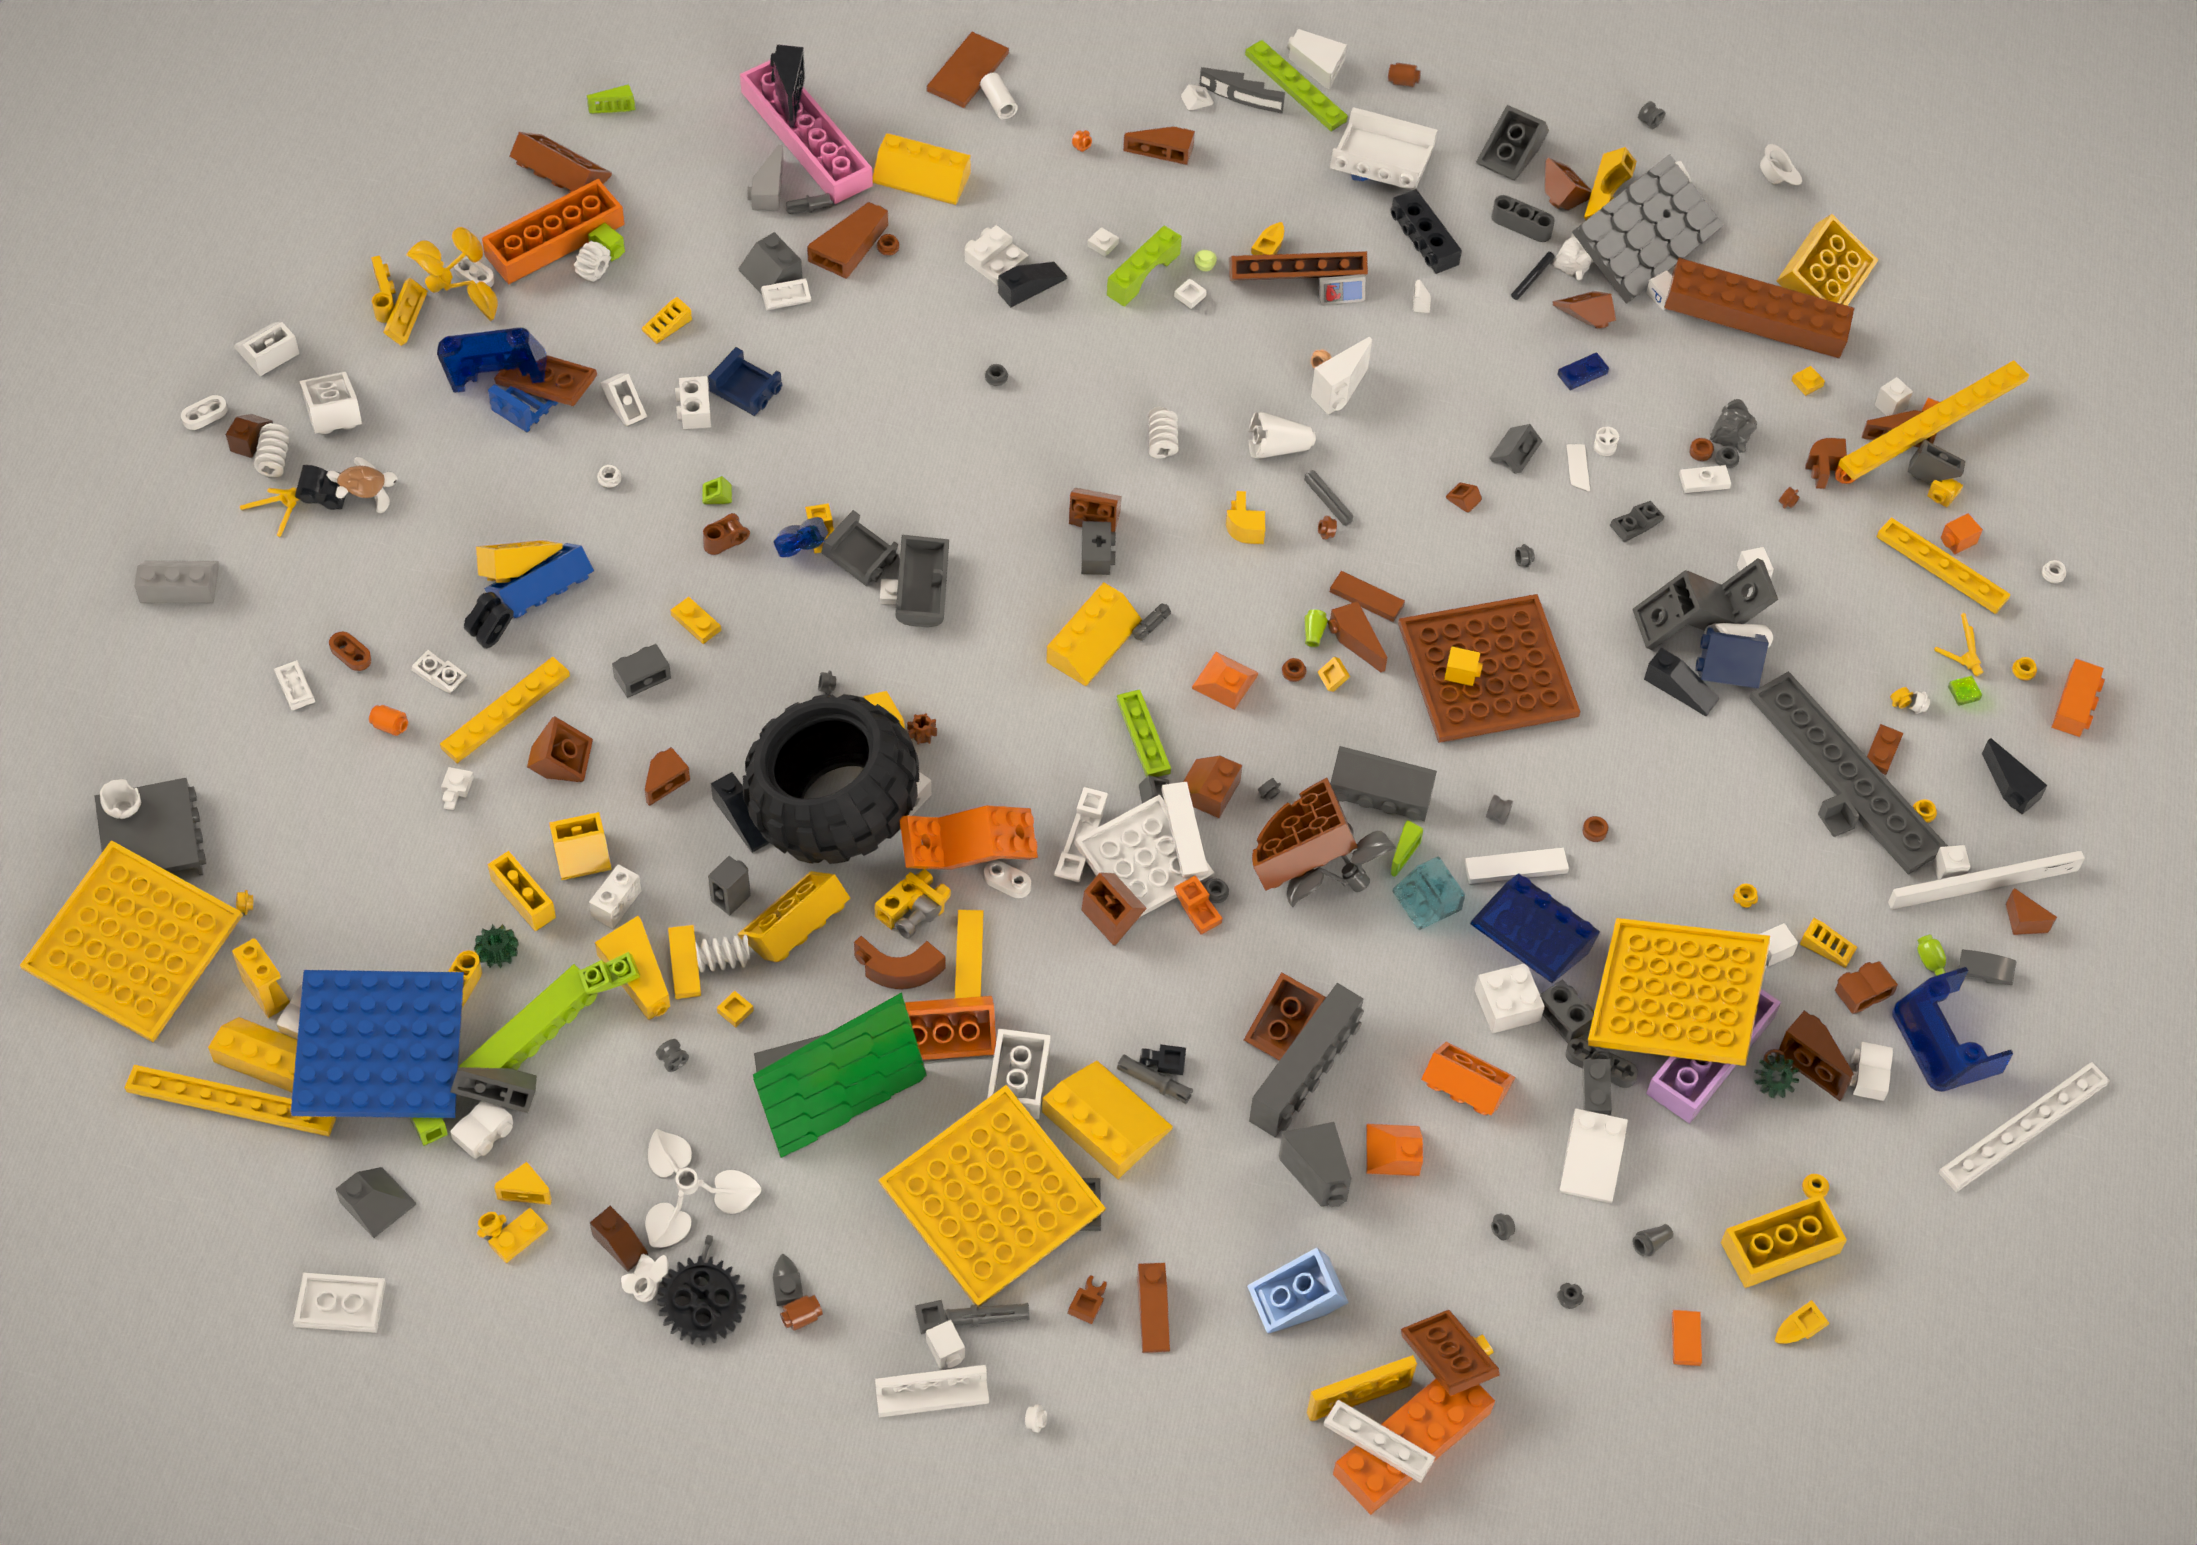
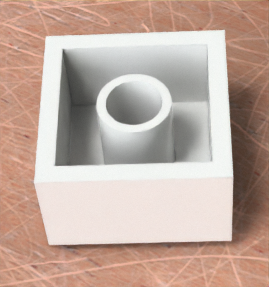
(1509, 998)

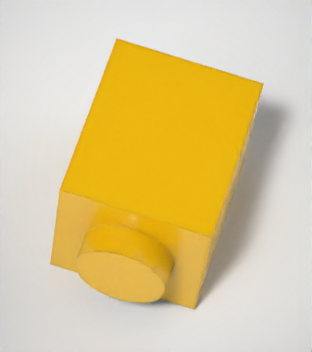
(1463, 666)

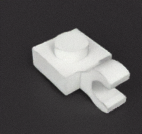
(455, 784)

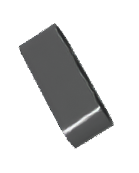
(1522, 218)

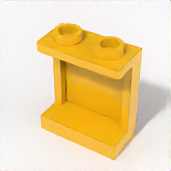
(260, 977)

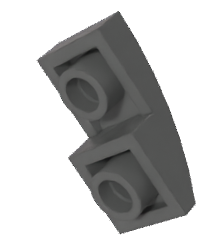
(1637, 521)
(1988, 966)

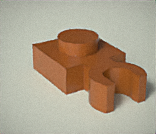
(1088, 1301)

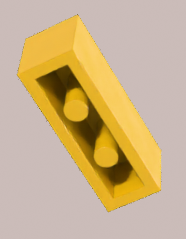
(521, 891)

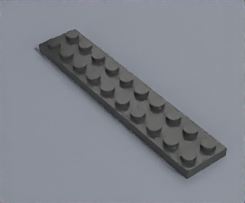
(1848, 771)

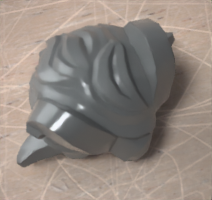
(1734, 426)

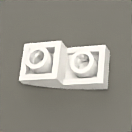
(438, 673)

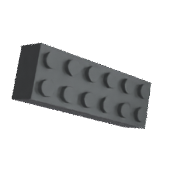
(1306, 1060)

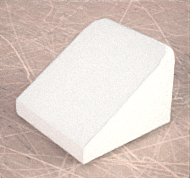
(1196, 97)
(1421, 298)

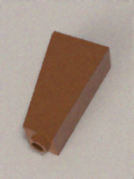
(849, 240)

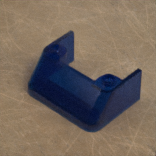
(1932, 1041)

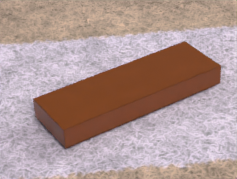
(1367, 595)

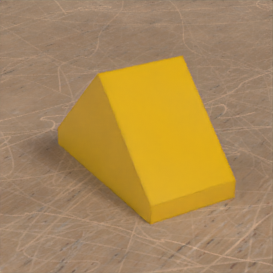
(523, 1186)

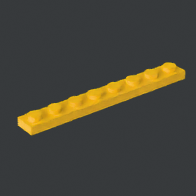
(223, 1099)

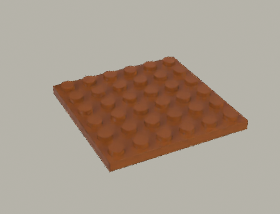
(1520, 672)

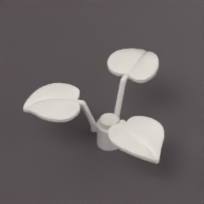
(673, 1154)

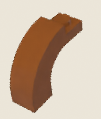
(900, 972)

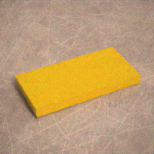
(1362, 1387)

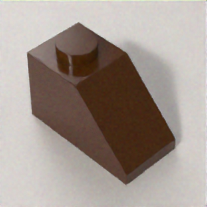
(244, 434)
(617, 1238)

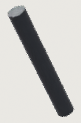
(1532, 276)

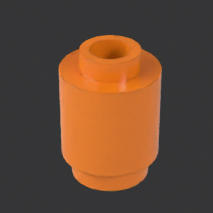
(388, 719)

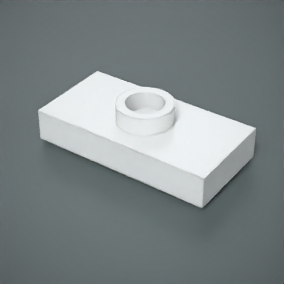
(786, 294)
(1705, 479)
(294, 685)

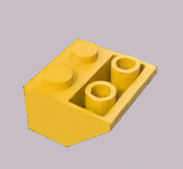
(580, 846)

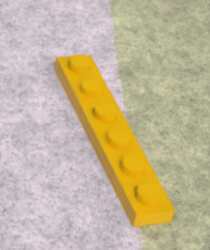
(1943, 565)
(504, 709)

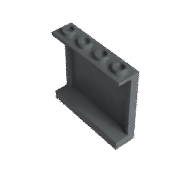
(161, 828)

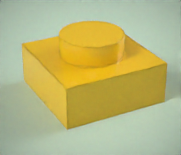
(1808, 380)
(1333, 674)
(735, 1009)

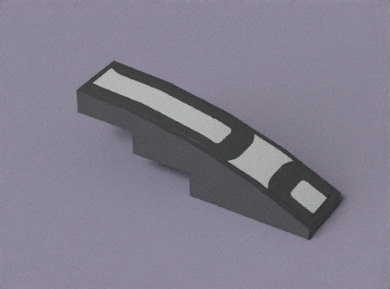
(1246, 92)

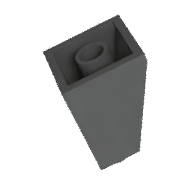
(1317, 1162)

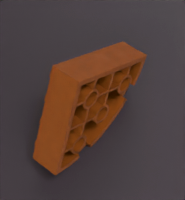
(1302, 836)

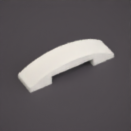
(1088, 817)

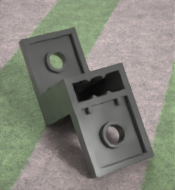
(1702, 602)

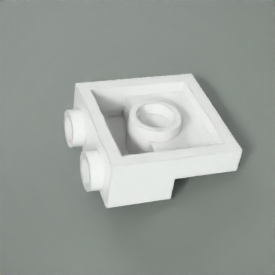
(994, 253)

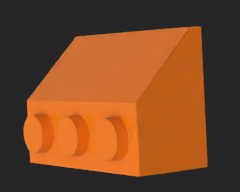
(1467, 1078)

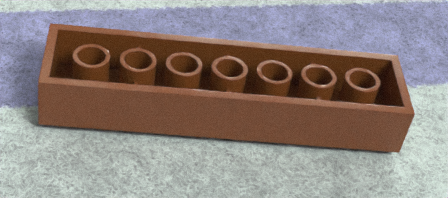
(1759, 308)

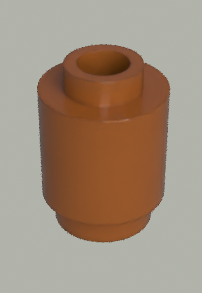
(1404, 74)
(801, 1312)

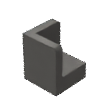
(1838, 814)

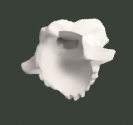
(1573, 258)

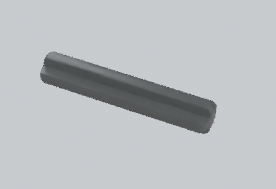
(1328, 497)

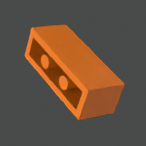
(2079, 698)

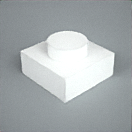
(1103, 242)
(1190, 293)
(888, 591)

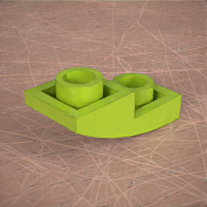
(608, 975)

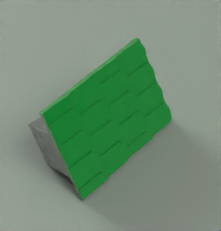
(837, 1075)

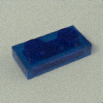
(1583, 371)

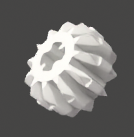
(592, 261)

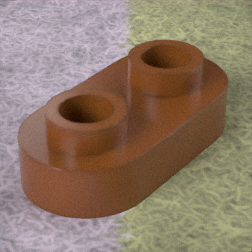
(352, 652)

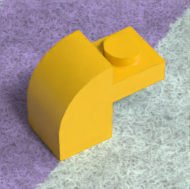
(1244, 524)

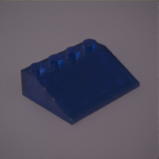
(1536, 928)

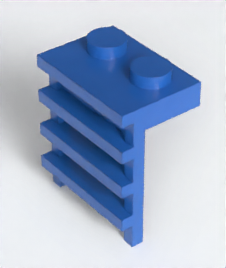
(515, 410)

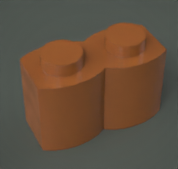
(1865, 987)

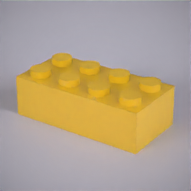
(1783, 1241)

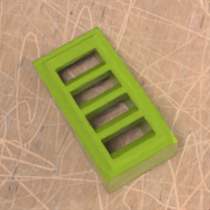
(618, 100)
(1408, 843)

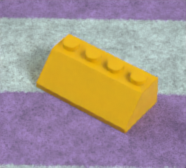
(921, 168)
(1093, 634)
(795, 915)
(256, 1052)

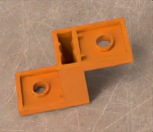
(968, 837)

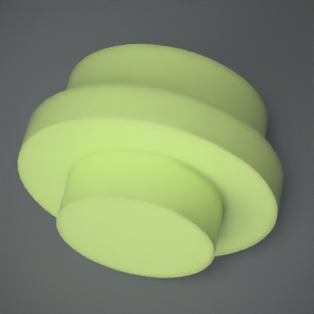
(1205, 260)

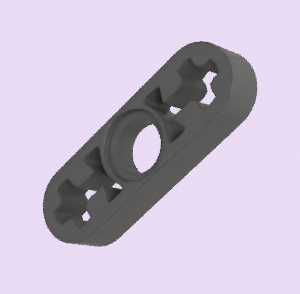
(1597, 1052)

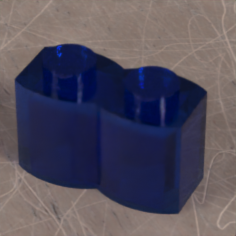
(797, 537)

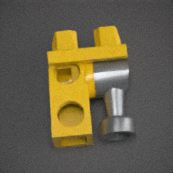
(915, 895)

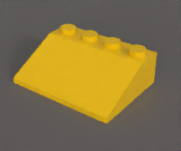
(1829, 263)
(1105, 1118)

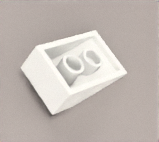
(1339, 376)
(331, 403)
(1593, 1155)

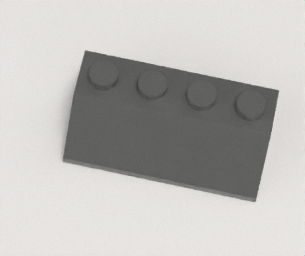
(1383, 783)

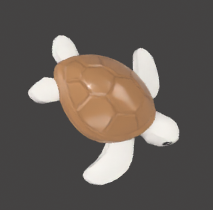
(364, 482)

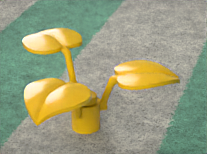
(429, 258)

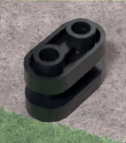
(488, 619)

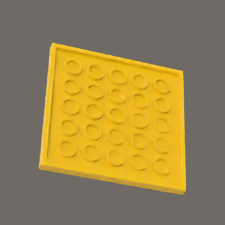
(131, 941)
(1680, 991)
(991, 1195)

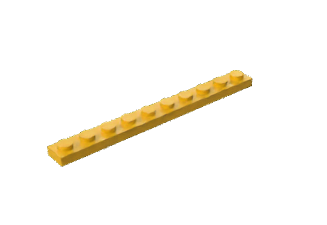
(1933, 420)

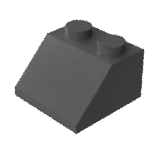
(771, 263)

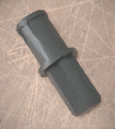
(808, 203)

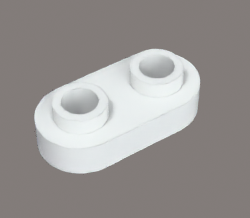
(475, 272)
(204, 412)
(1005, 880)

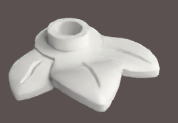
(646, 1278)

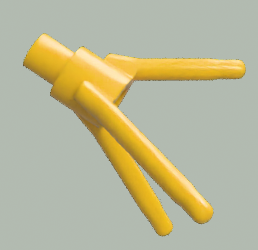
(287, 497)
(1970, 658)

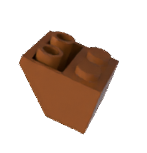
(1094, 507)
(1111, 906)

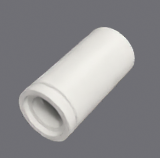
(998, 95)

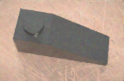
(496, 1086)

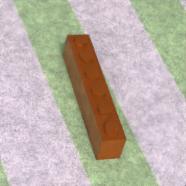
(1297, 265)

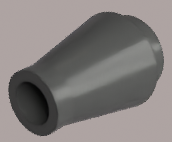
(1650, 1240)

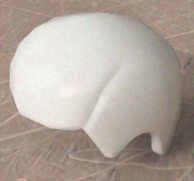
(119, 799)

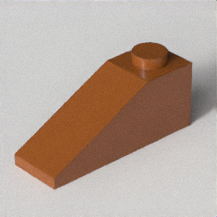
(1164, 143)
(1877, 427)
(1357, 635)
(1153, 1307)

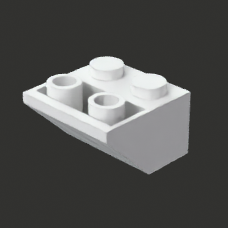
(268, 347)

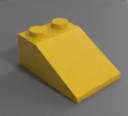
(512, 559)

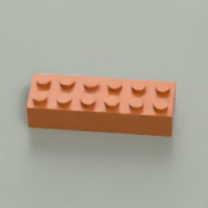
(551, 231)
(1427, 1420)

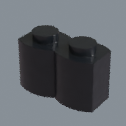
(318, 488)

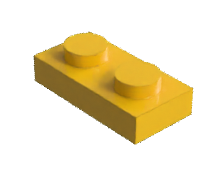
(695, 620)
(518, 1235)

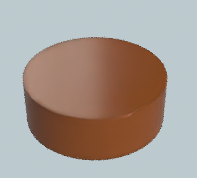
(1701, 449)
(1595, 829)

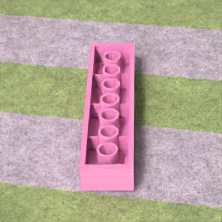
(813, 139)

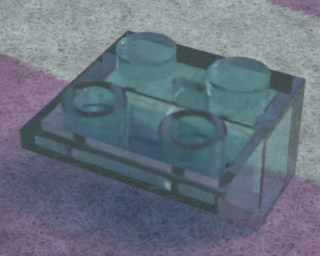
(1429, 893)

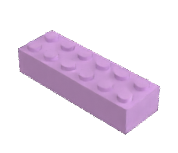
(1688, 1084)

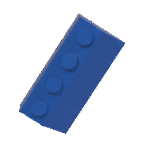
(544, 579)

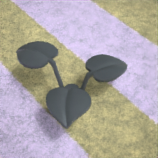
(1353, 874)

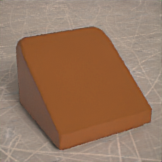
(1464, 496)

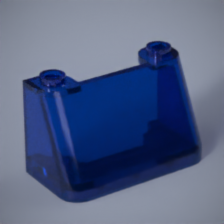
(491, 351)

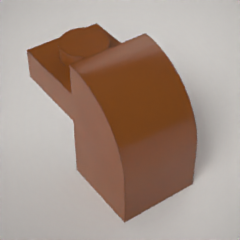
(1825, 457)

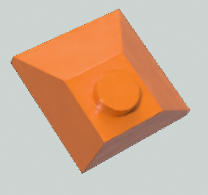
(1225, 680)
(1394, 1149)

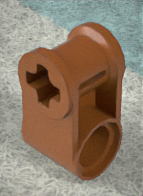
(723, 534)

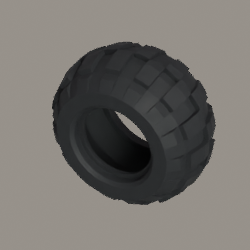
(813, 741)

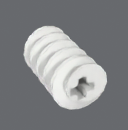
(1162, 432)
(272, 450)
(722, 953)

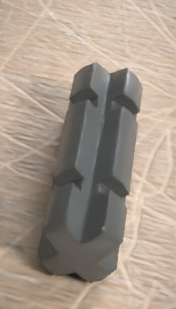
(1151, 622)

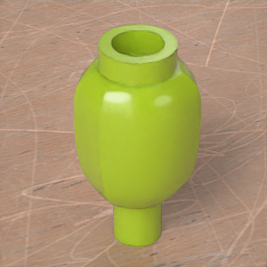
(1931, 954)

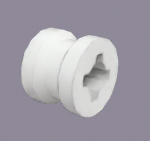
(1607, 435)

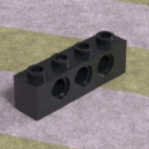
(1426, 231)

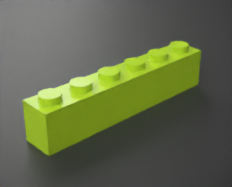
(534, 1024)

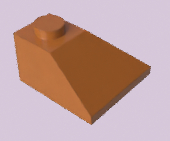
(1564, 186)
(1590, 308)
(560, 752)

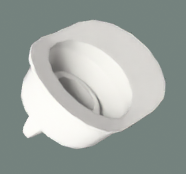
(1778, 166)

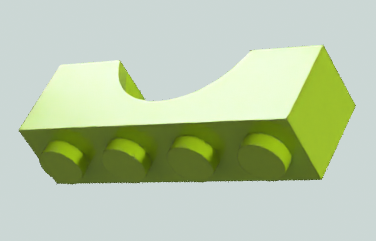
(1128, 278)

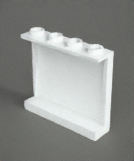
(1384, 149)

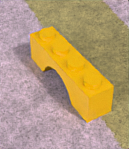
(1613, 171)

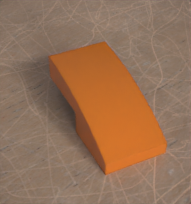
(1197, 904)

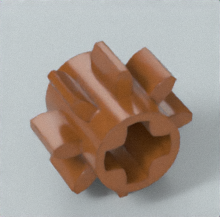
(922, 728)

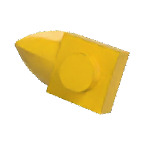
(1269, 240)
(1801, 1324)

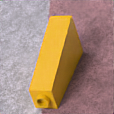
(648, 990)

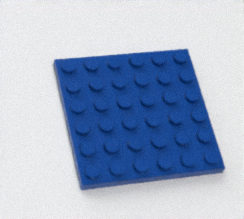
(378, 1044)

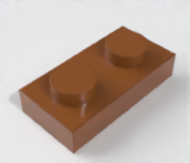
(1884, 747)

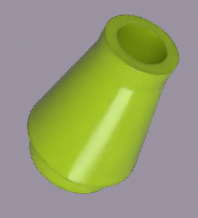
(1314, 627)

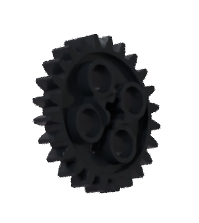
(684, 1316)

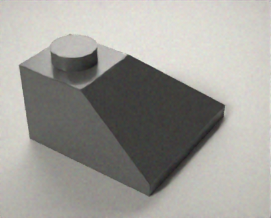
(374, 1199)

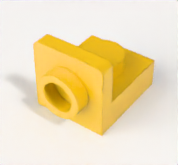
(1944, 491)

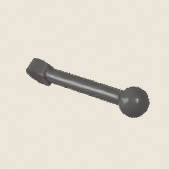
(708, 1241)

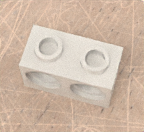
(694, 402)
(615, 896)

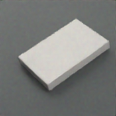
(339, 1302)

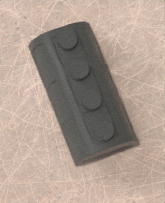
(922, 581)

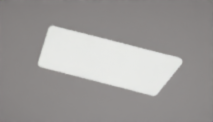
(1578, 466)

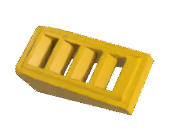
(675, 308)
(1816, 945)

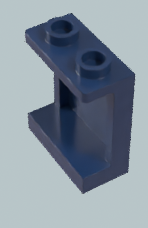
(744, 383)
(1732, 658)

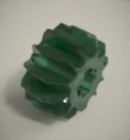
(496, 946)
(1779, 1065)

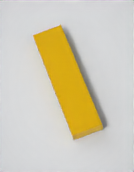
(969, 953)

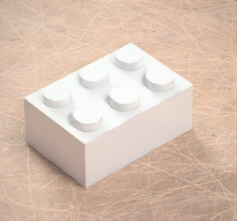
(1021, 1065)

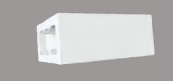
(1317, 56)

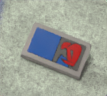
(1342, 289)

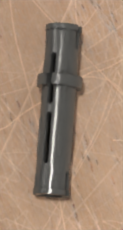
(1163, 1083)
(1021, 1312)

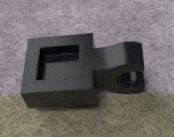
(1168, 1058)

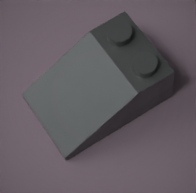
(1513, 143)

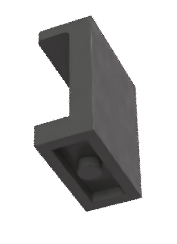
(859, 550)

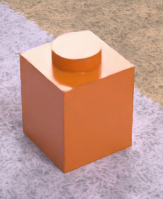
(1961, 533)

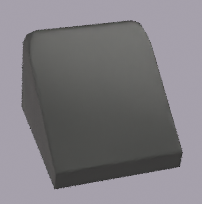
(1151, 787)

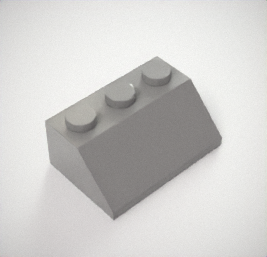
(176, 581)

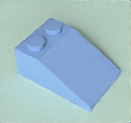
(1298, 1292)

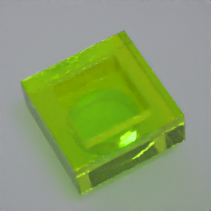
(1965, 690)

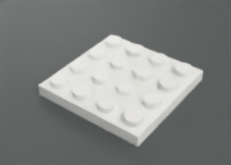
(1139, 852)

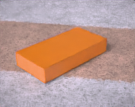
(1686, 1337)

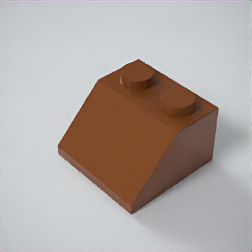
(1213, 783)

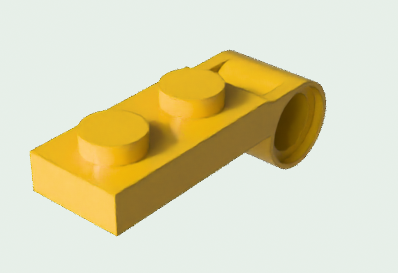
(382, 301)

